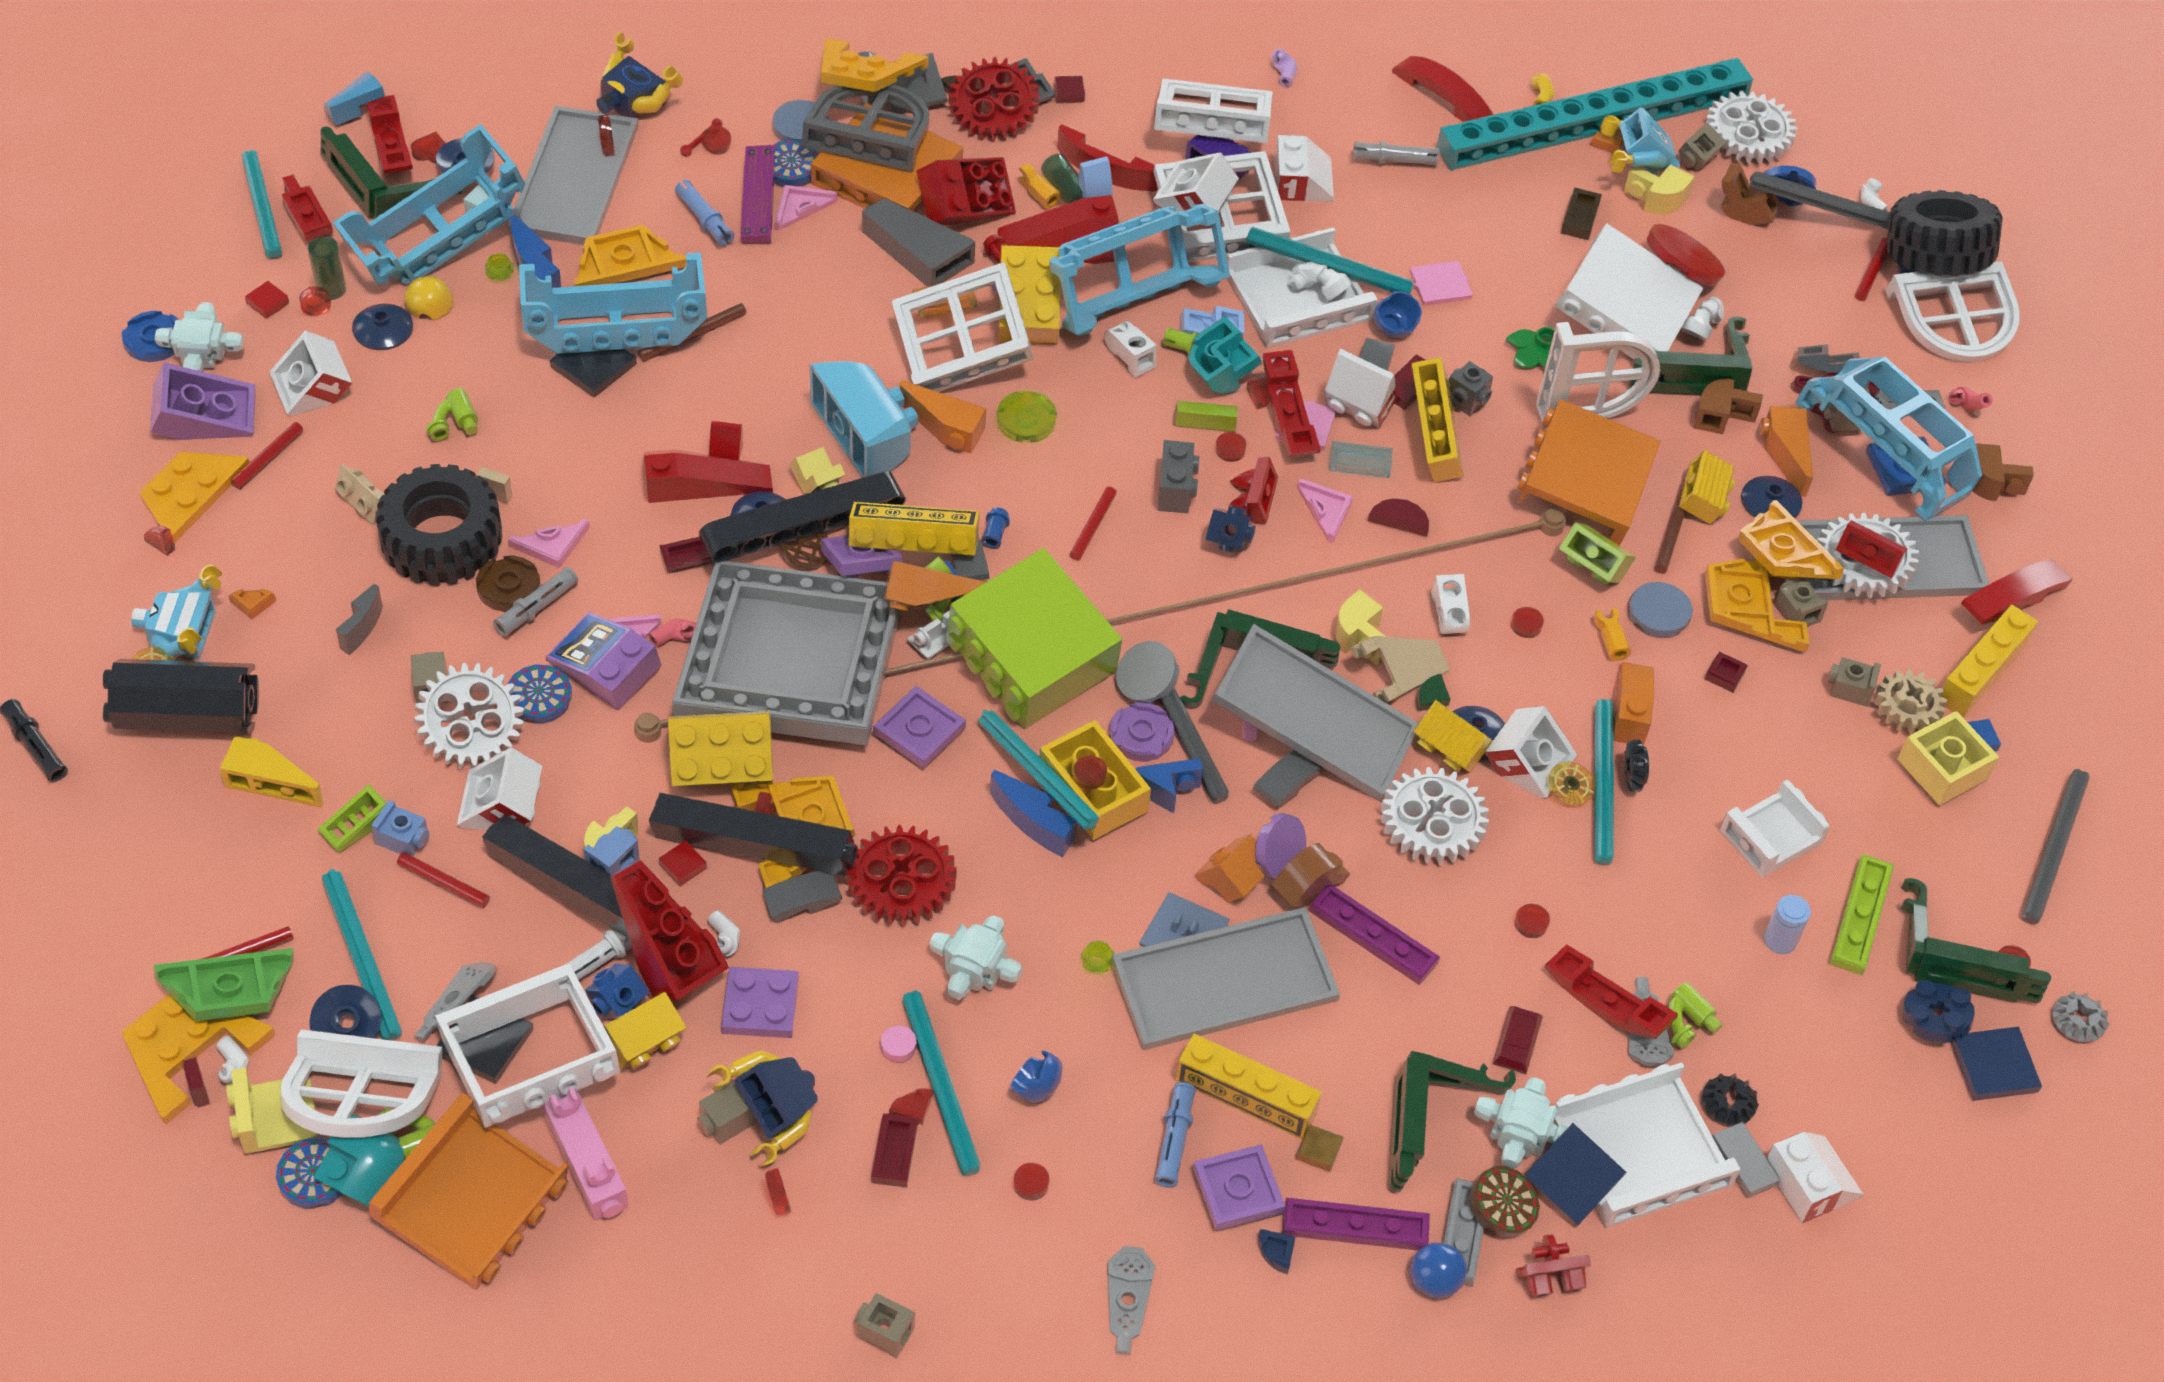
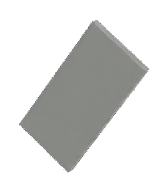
(571, 176)
(1946, 557)
(1316, 712)
(1224, 978)

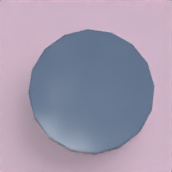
(789, 119)
(1660, 609)

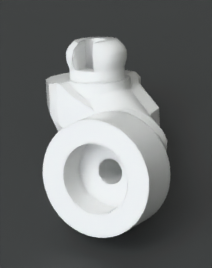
(1309, 273)
(1698, 324)

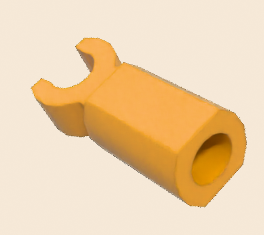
(1039, 187)
(1613, 635)

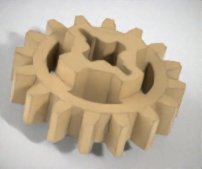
(1910, 701)

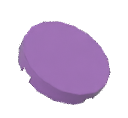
(1142, 731)
(1279, 843)

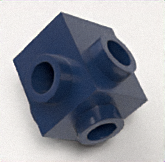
(1219, 528)

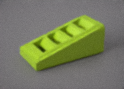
(356, 805)

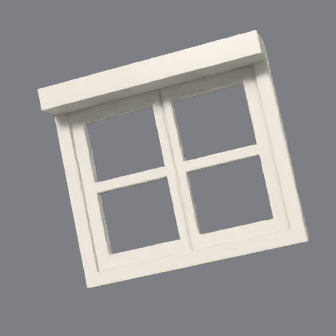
(1213, 119)
(1200, 243)
(973, 364)

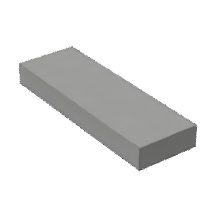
(1463, 1228)

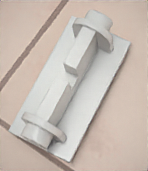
(931, 638)

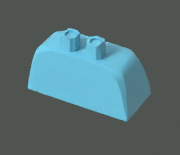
(862, 415)

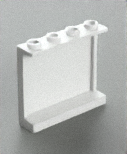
(1628, 291)
(1289, 313)
(1655, 1137)

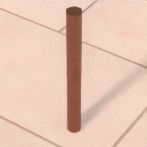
(710, 323)
(1671, 535)

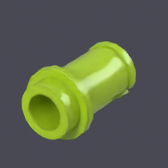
(1179, 339)

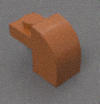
(1744, 202)
(1722, 402)
(2000, 477)
(1308, 875)

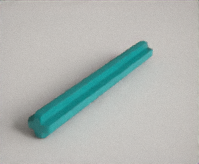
(261, 204)

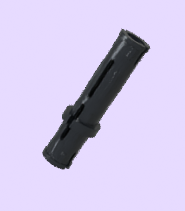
(27, 730)

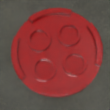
(1685, 254)

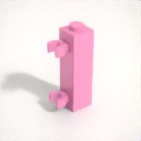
(585, 1155)

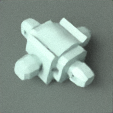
(199, 338)
(976, 957)
(1521, 1121)

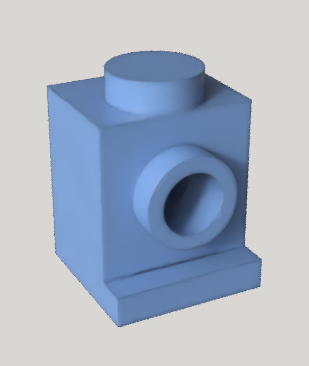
(400, 829)
(613, 850)

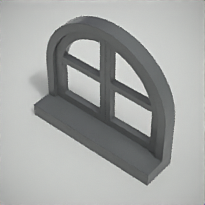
(861, 141)

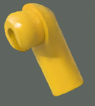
(1545, 86)

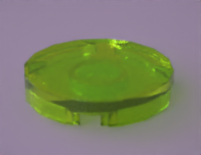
(1026, 416)

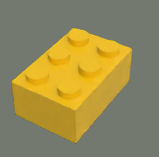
(1035, 291)
(721, 748)
(1124, 791)

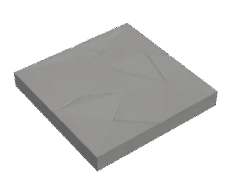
(792, 647)

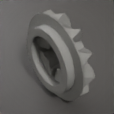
(2074, 1026)

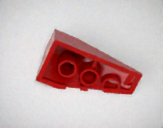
(1064, 225)
(691, 475)
(666, 941)

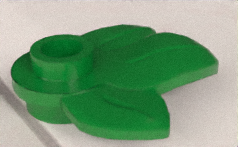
(1531, 346)

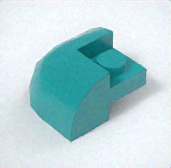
(1222, 356)
(360, 1164)

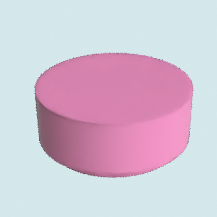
(898, 1043)

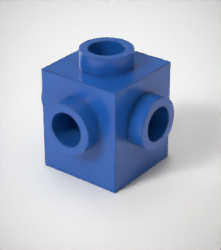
(616, 991)

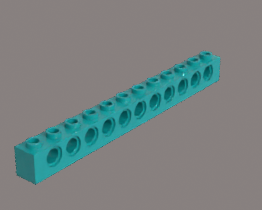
(1583, 114)

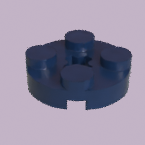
(1930, 996)

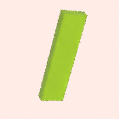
(1862, 914)

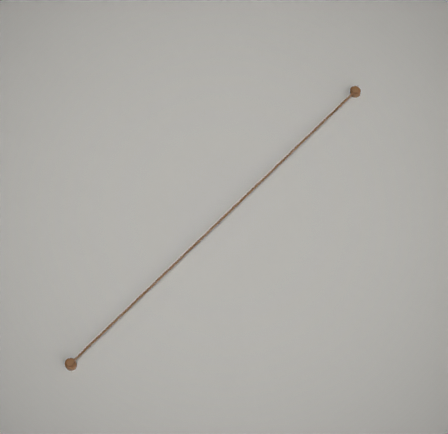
(1552, 524)

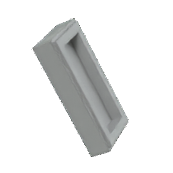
(1756, 1171)

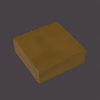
(1320, 1148)

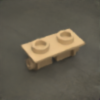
(358, 492)

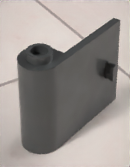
(929, 91)

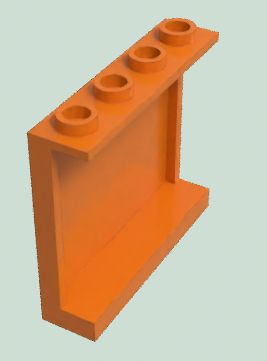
(868, 182)
(1590, 466)
(467, 1194)

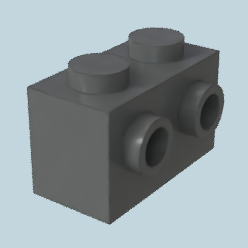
(1176, 479)

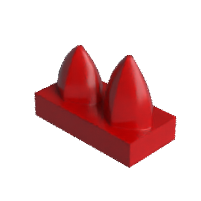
(1261, 486)
(1871, 549)

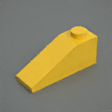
(262, 770)

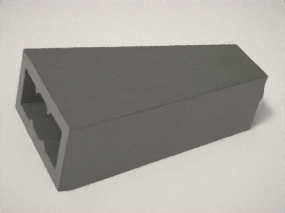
(918, 243)

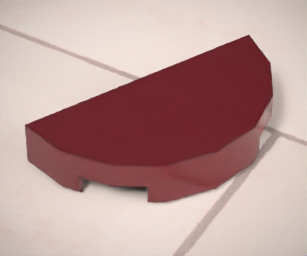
(1400, 515)

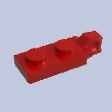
(305, 210)

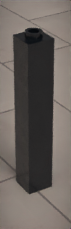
(753, 834)
(555, 870)

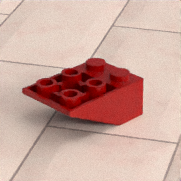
(965, 190)

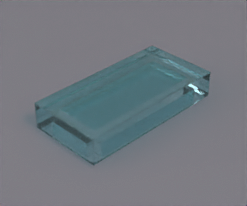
(1360, 459)

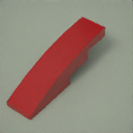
(2018, 588)

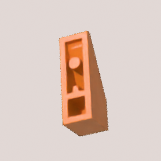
(946, 417)
(1789, 444)
(921, 586)
(1634, 703)

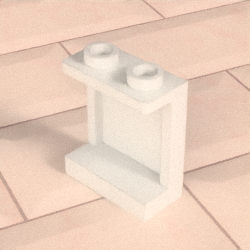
(1775, 829)

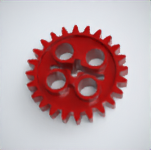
(994, 99)
(902, 875)

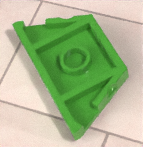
(226, 983)

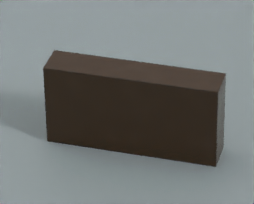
(1581, 213)

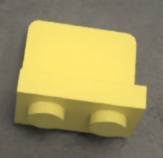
(259, 1114)

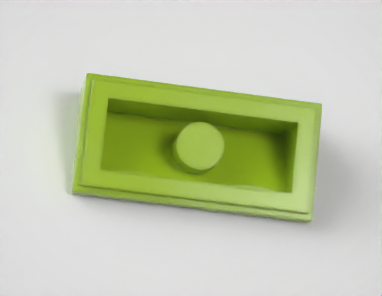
(1206, 416)

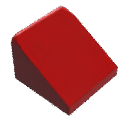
(726, 440)

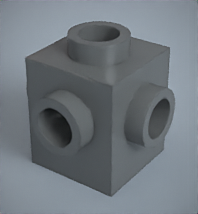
(1470, 388)

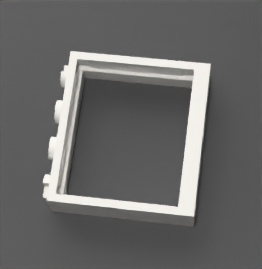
(513, 1004)

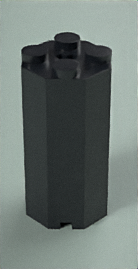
(181, 695)

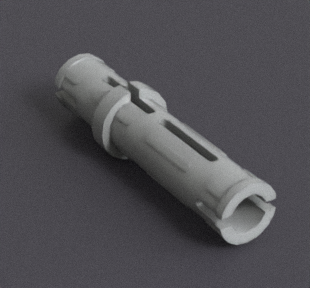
(1395, 153)
(508, 621)

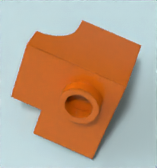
(1232, 869)

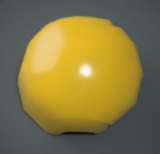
(429, 297)

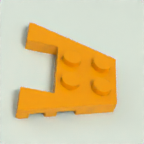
(865, 73)
(1742, 600)
(803, 799)
(169, 1035)

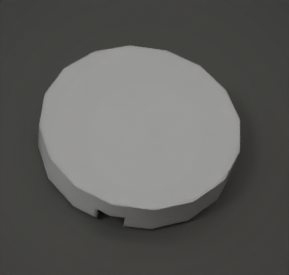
(1147, 672)

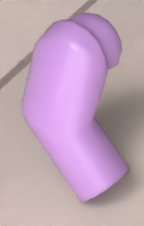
(1286, 66)

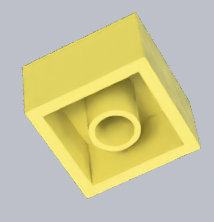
(1948, 758)

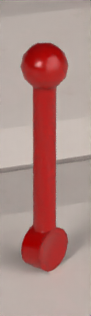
(686, 150)

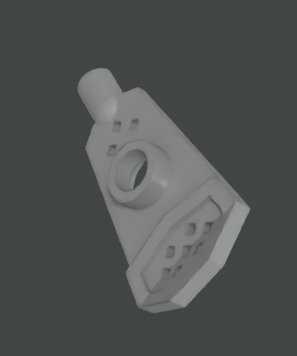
(456, 993)
(1637, 1044)
(1131, 1284)

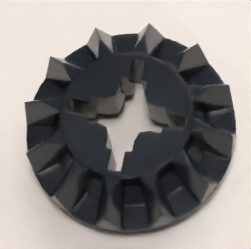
(1636, 765)
(1716, 1103)

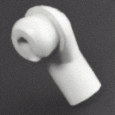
(1870, 194)
(728, 933)
(235, 1058)

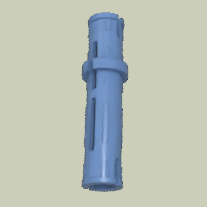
(709, 219)
(1178, 1121)

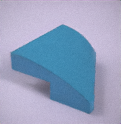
(346, 103)

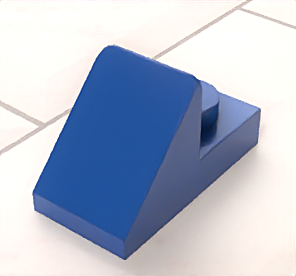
(1171, 777)

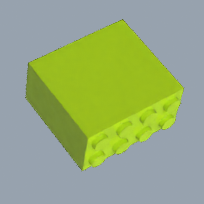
(1033, 638)

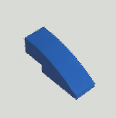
(533, 250)
(1033, 813)

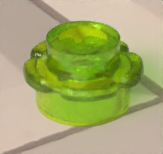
(499, 267)
(1097, 949)

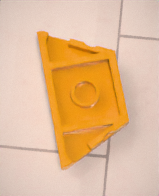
(625, 257)
(189, 488)
(1787, 546)

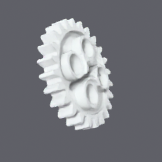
(1752, 126)
(1861, 576)
(457, 689)
(1457, 832)

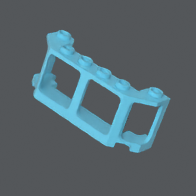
(424, 202)
(551, 304)
(1082, 316)
(1888, 432)

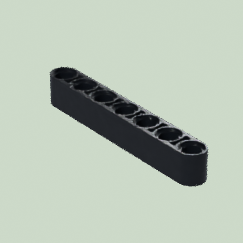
(795, 517)

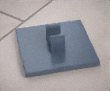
(1180, 919)

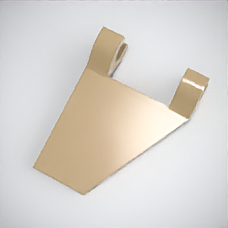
(1406, 660)

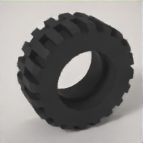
(1944, 233)
(432, 494)

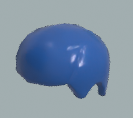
(1397, 314)
(1038, 1078)
(1438, 1270)

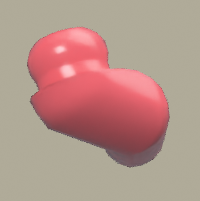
(1970, 400)
(674, 629)

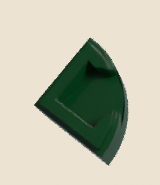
(1432, 690)

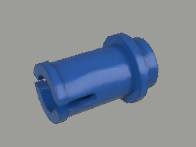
(997, 521)

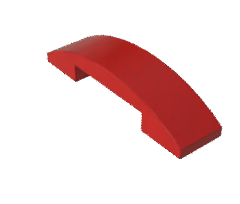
(1446, 84)
(389, 135)
(1134, 175)
(1288, 404)
(1606, 998)

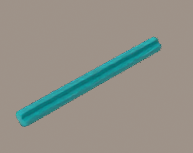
(1335, 262)
(1039, 770)
(1604, 781)
(360, 951)
(941, 1083)

